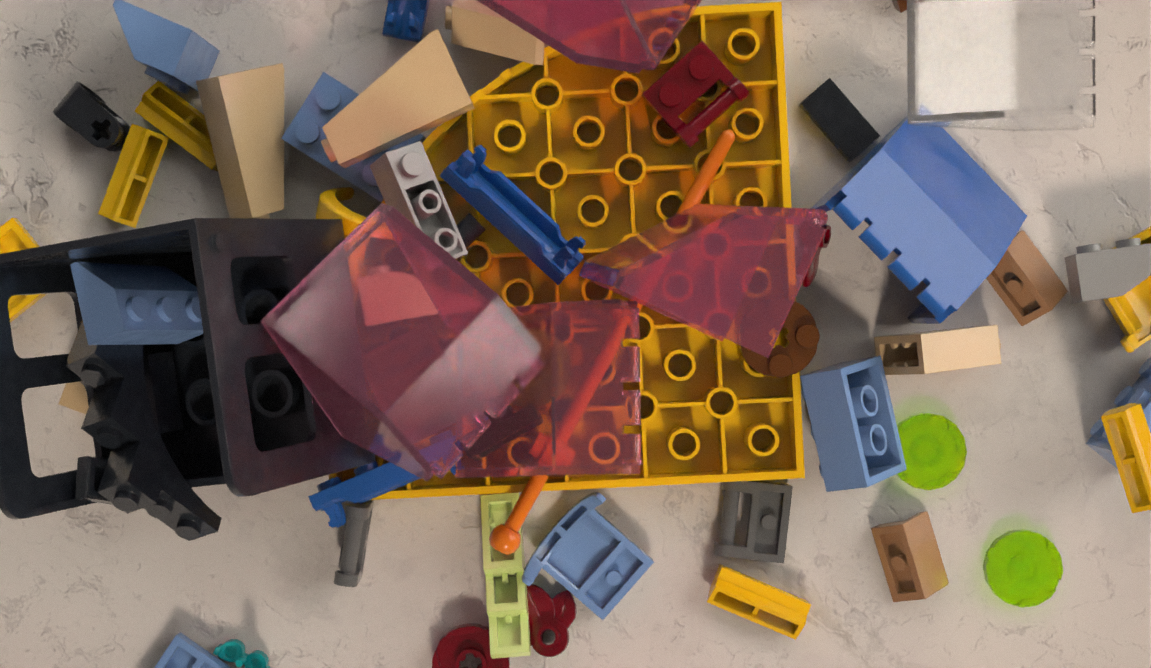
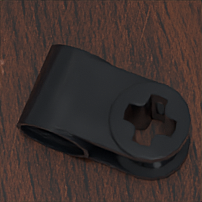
(90, 117)

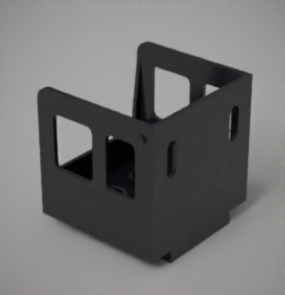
(239, 396)

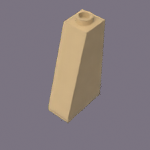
(403, 102)
(246, 132)

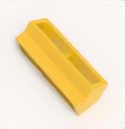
(178, 122)
(133, 175)
(1131, 449)
(758, 602)

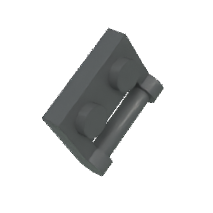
(766, 521)
(355, 544)

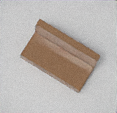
(1026, 281)
(910, 558)

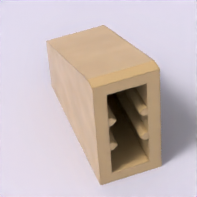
(487, 31)
(939, 350)

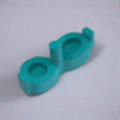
(234, 652)

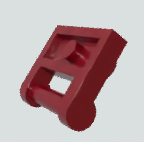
(686, 84)

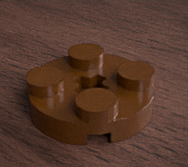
(798, 351)

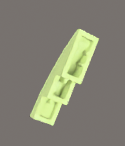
(504, 585)

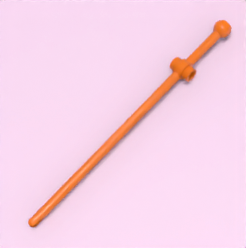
(506, 536)

